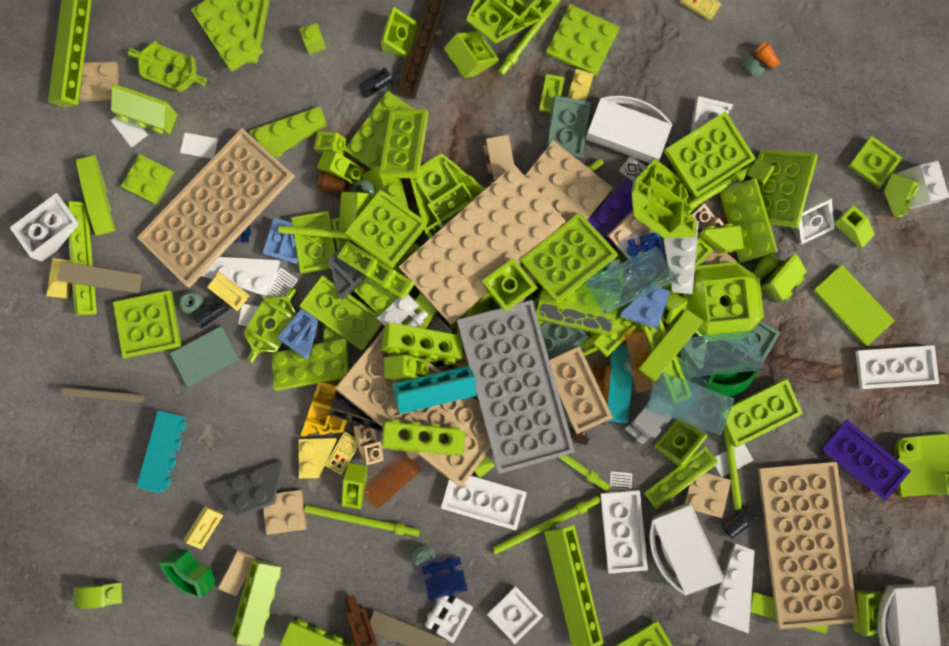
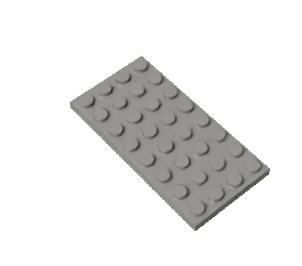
(515, 387)

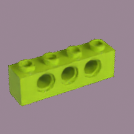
(431, 339)
(391, 440)

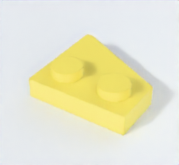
(314, 455)

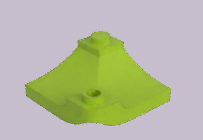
(928, 465)

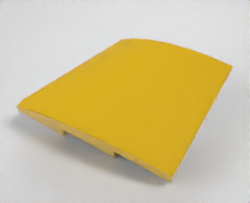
(318, 419)

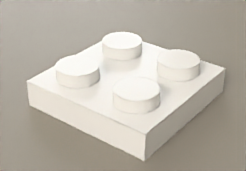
(515, 614)

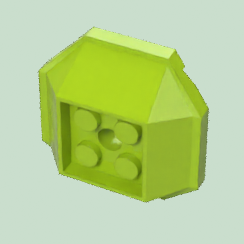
(740, 289)

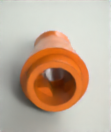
(766, 55)

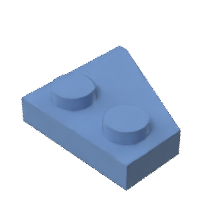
(281, 245)
(647, 308)
(300, 333)

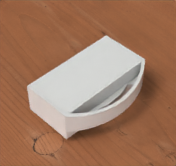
(629, 129)
(685, 550)
(910, 617)

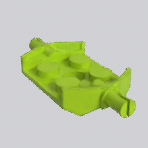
(157, 57)
(266, 339)

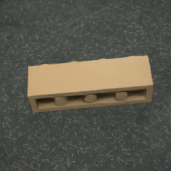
(499, 154)

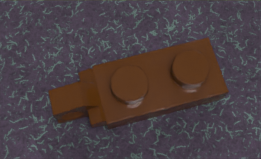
(359, 623)

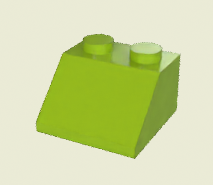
(470, 53)
(784, 278)

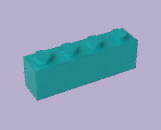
(434, 389)
(161, 452)

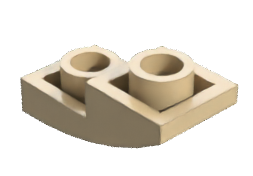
(705, 217)
(368, 445)
(236, 573)

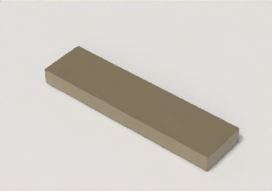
(99, 278)
(102, 395)
(403, 632)

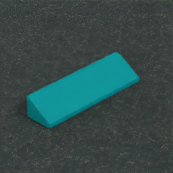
(619, 386)

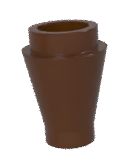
(330, 183)

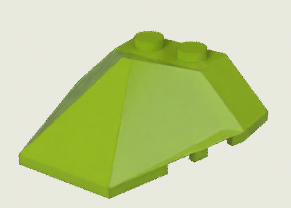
(506, 17)
(442, 192)
(661, 202)

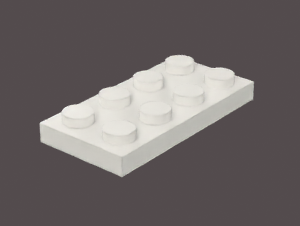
(897, 367)
(485, 501)
(623, 531)

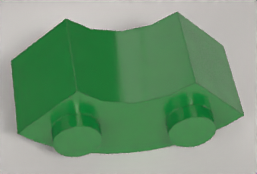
(731, 383)
(187, 573)

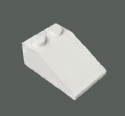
(45, 228)

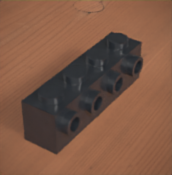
(346, 410)

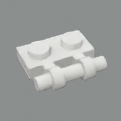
(400, 311)
(453, 620)

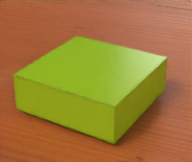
(760, 171)

